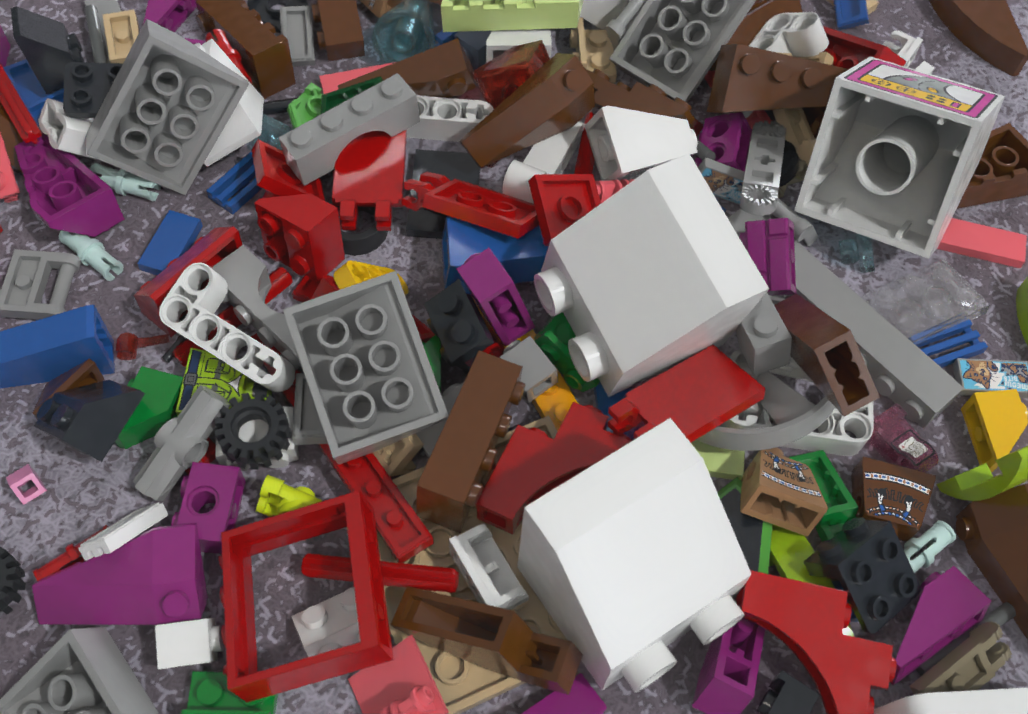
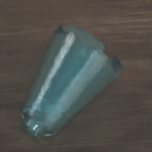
(404, 31)

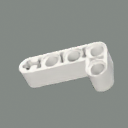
(792, 33)
(447, 118)
(544, 158)
(228, 339)
(832, 432)
(961, 702)

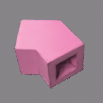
(22, 477)

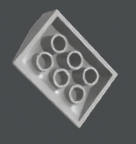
(678, 42)
(164, 109)
(365, 366)
(79, 677)

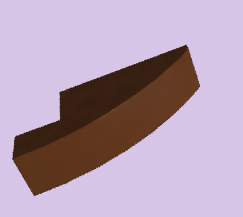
(986, 30)
(488, 638)

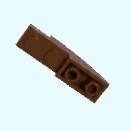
(639, 98)

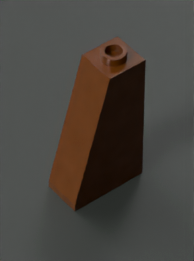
(827, 354)

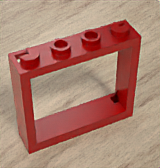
(237, 596)

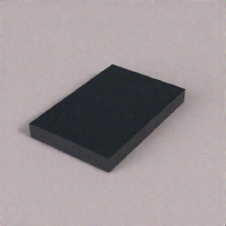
(453, 165)

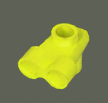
(281, 498)

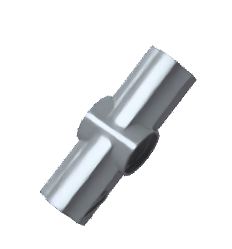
(180, 443)

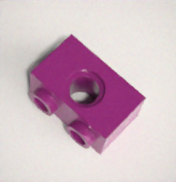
(206, 485)

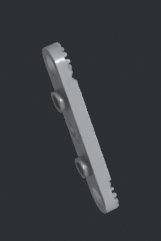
(763, 169)

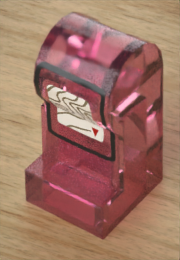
(900, 442)

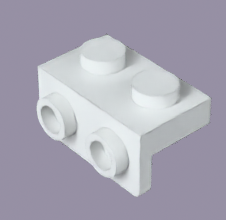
(329, 624)

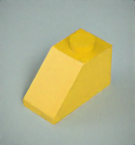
(994, 423)

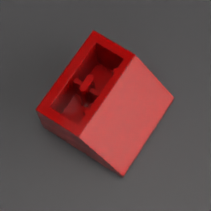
(301, 233)

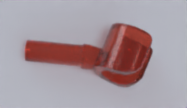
(128, 343)

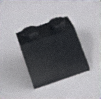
(45, 46)
(89, 416)

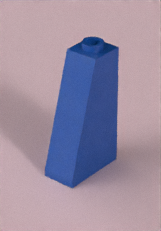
(519, 257)
(53, 346)

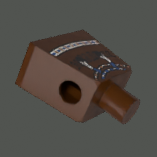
(892, 495)

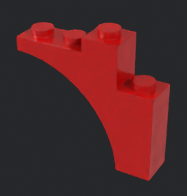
(539, 464)
(811, 625)

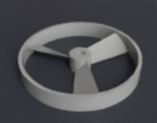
(789, 410)

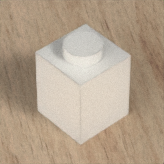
(188, 643)

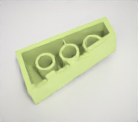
(509, 14)

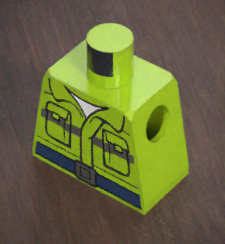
(217, 375)

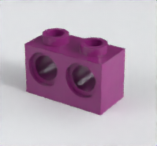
(728, 138)

